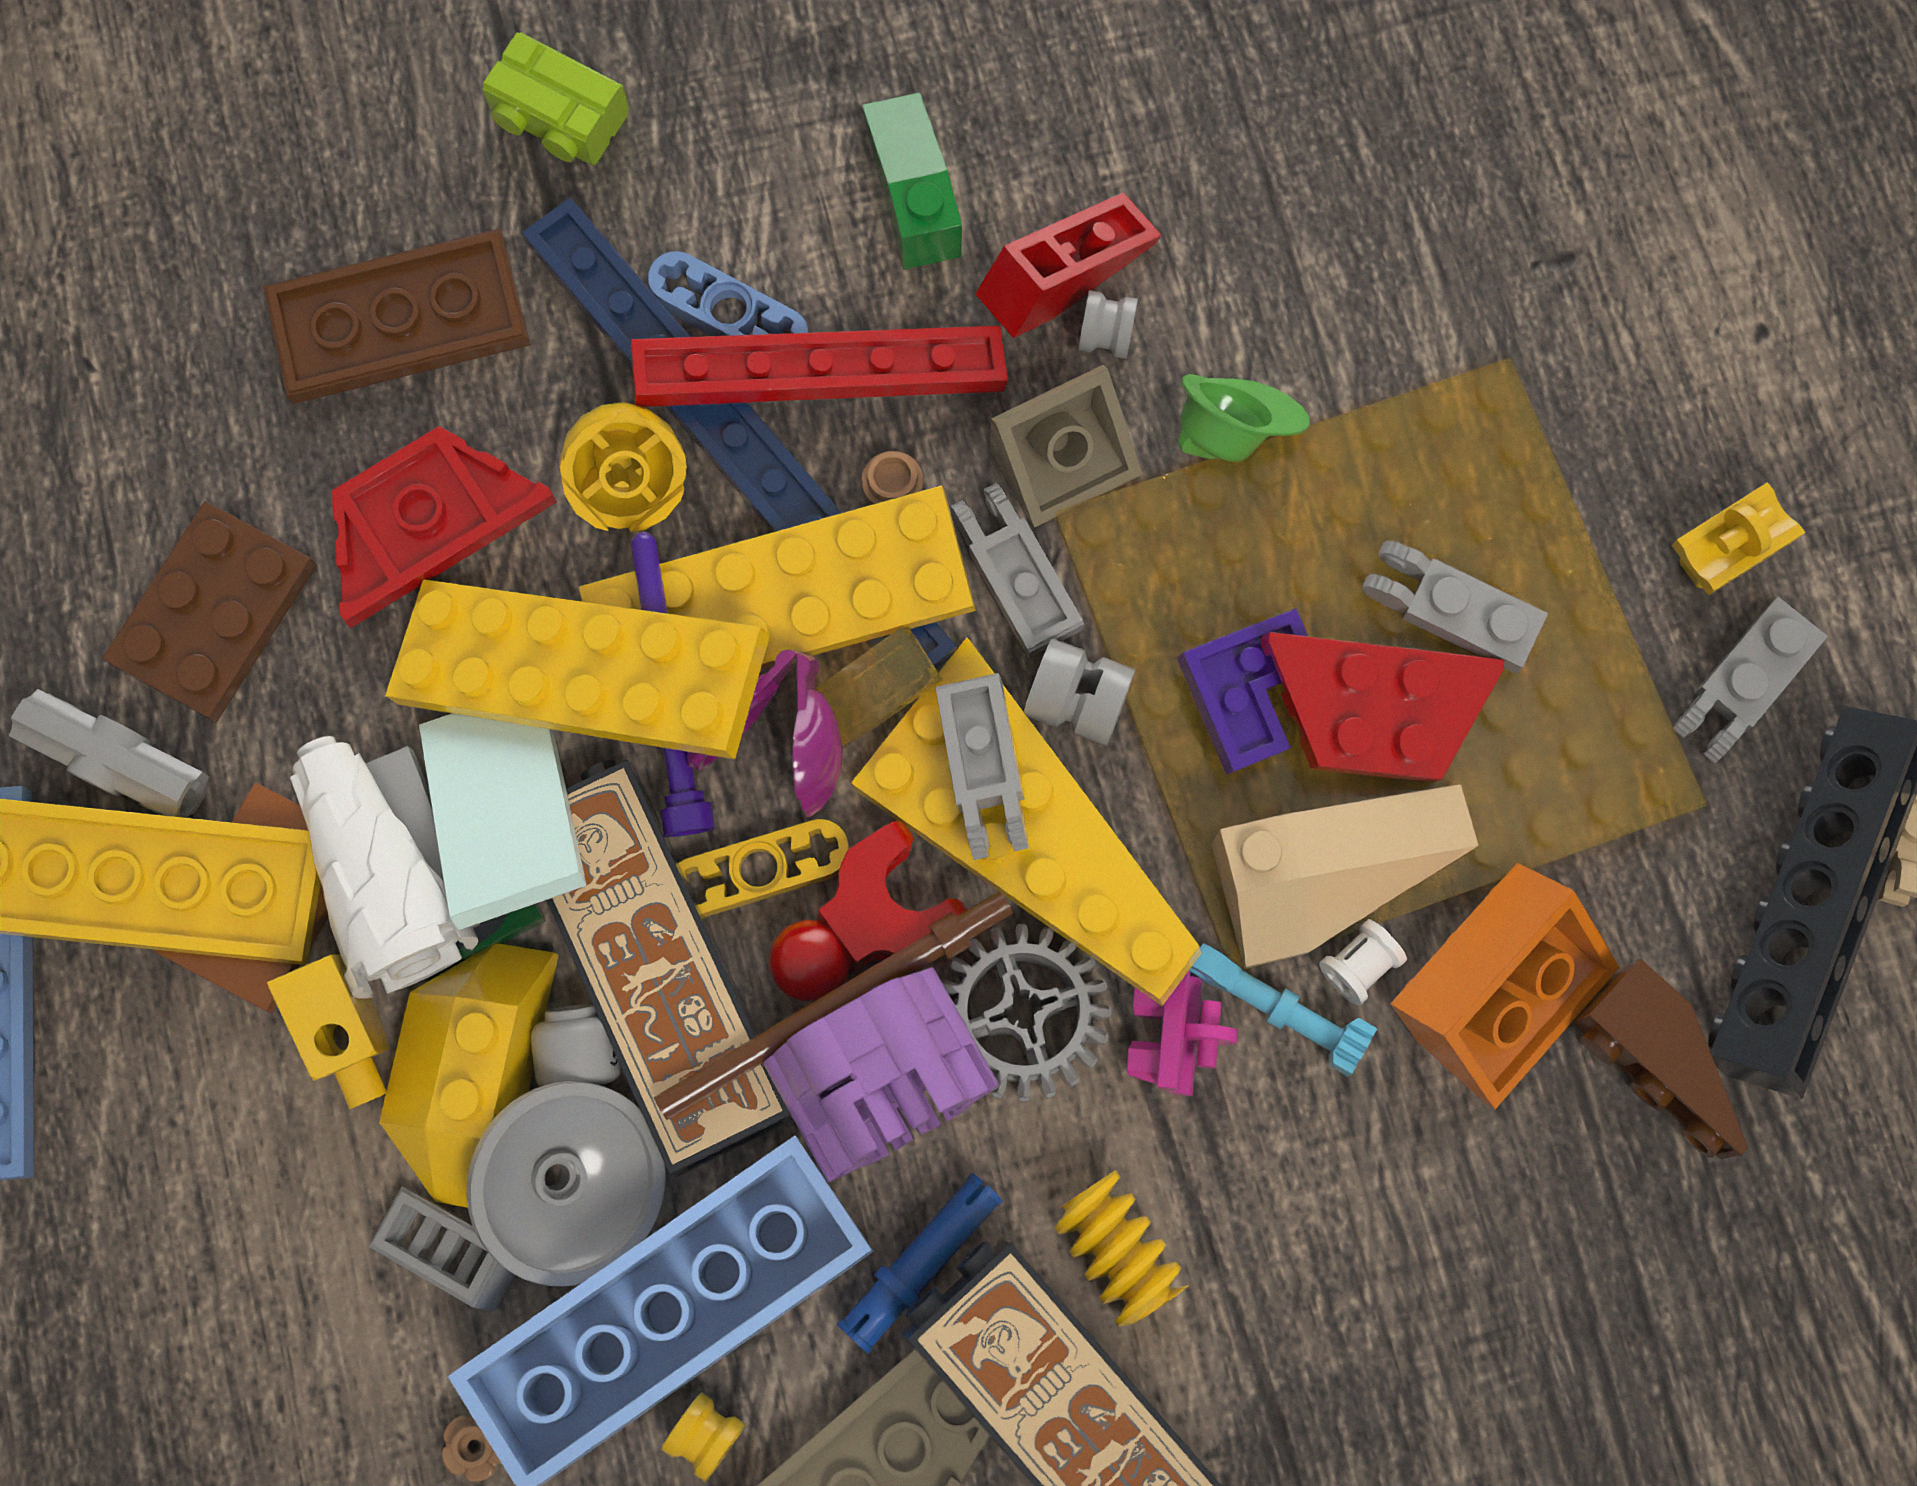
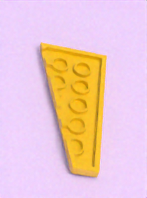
(1075, 866)

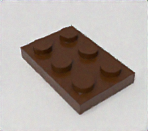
(210, 611)

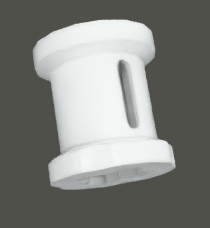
(1363, 962)

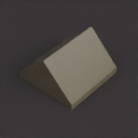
(1064, 446)

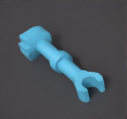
(1344, 1044)

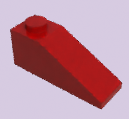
(1060, 263)

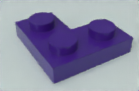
(1230, 689)

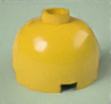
(622, 467)

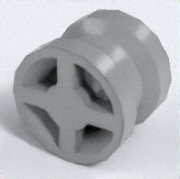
(1107, 324)

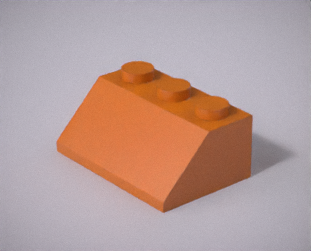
(1507, 983)

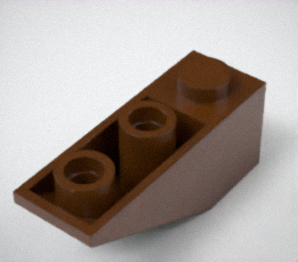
(1660, 1045)

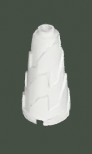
(376, 885)

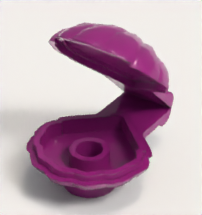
(816, 731)

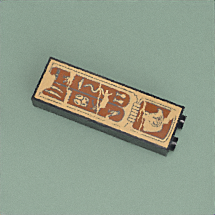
(657, 972)
(1043, 1381)

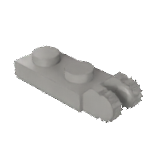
(1018, 575)
(1457, 607)
(1752, 675)
(982, 758)

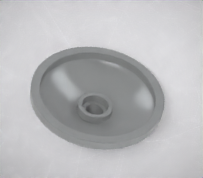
(598, 1206)

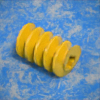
(1119, 1251)

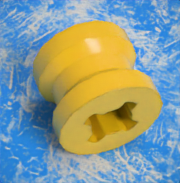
(703, 1436)

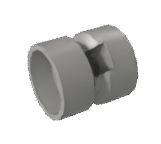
(1056, 685)

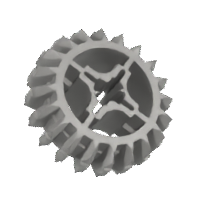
(1053, 1002)

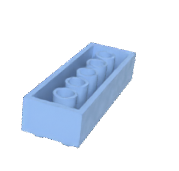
(659, 1315)

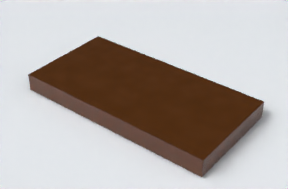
(396, 316)

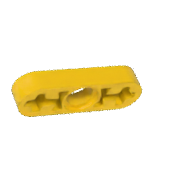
(736, 853)

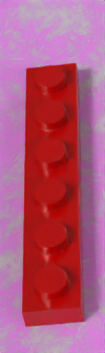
(817, 365)

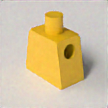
(313, 1005)

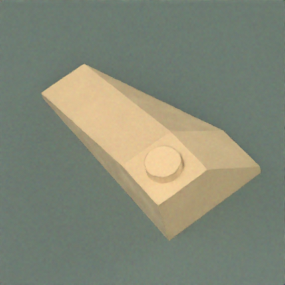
(1325, 868)

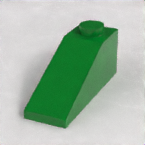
(914, 181)

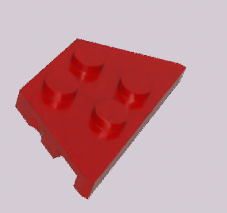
(422, 517)
(1380, 704)

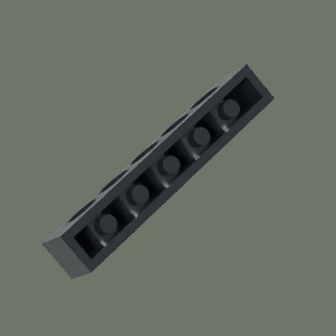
(1787, 1051)

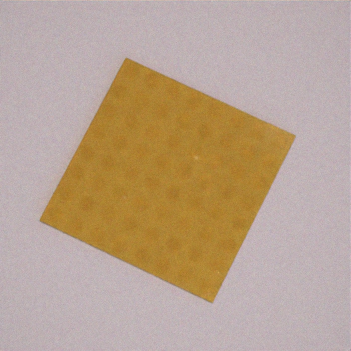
(1466, 477)

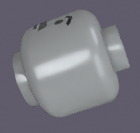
(573, 1047)

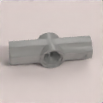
(108, 755)

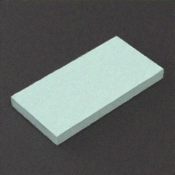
(499, 816)

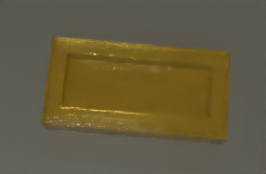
(879, 684)

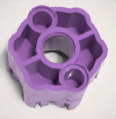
(871, 1060)

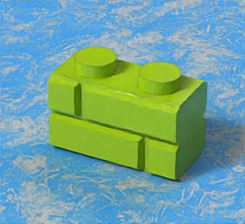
(555, 100)

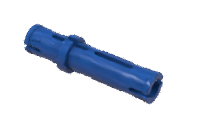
(919, 1263)

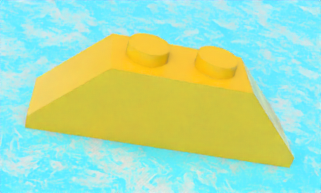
(464, 1060)

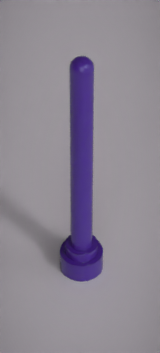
(685, 808)

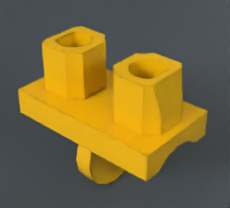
(1736, 539)

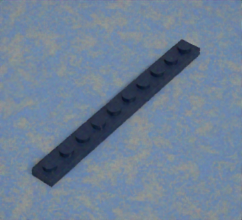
(726, 432)

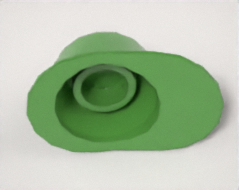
(1235, 417)

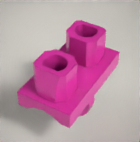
(1174, 1059)

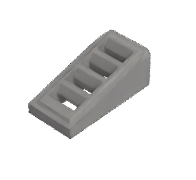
(479, 1277)

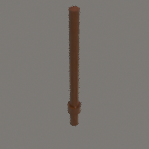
(946, 937)

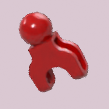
(856, 924)

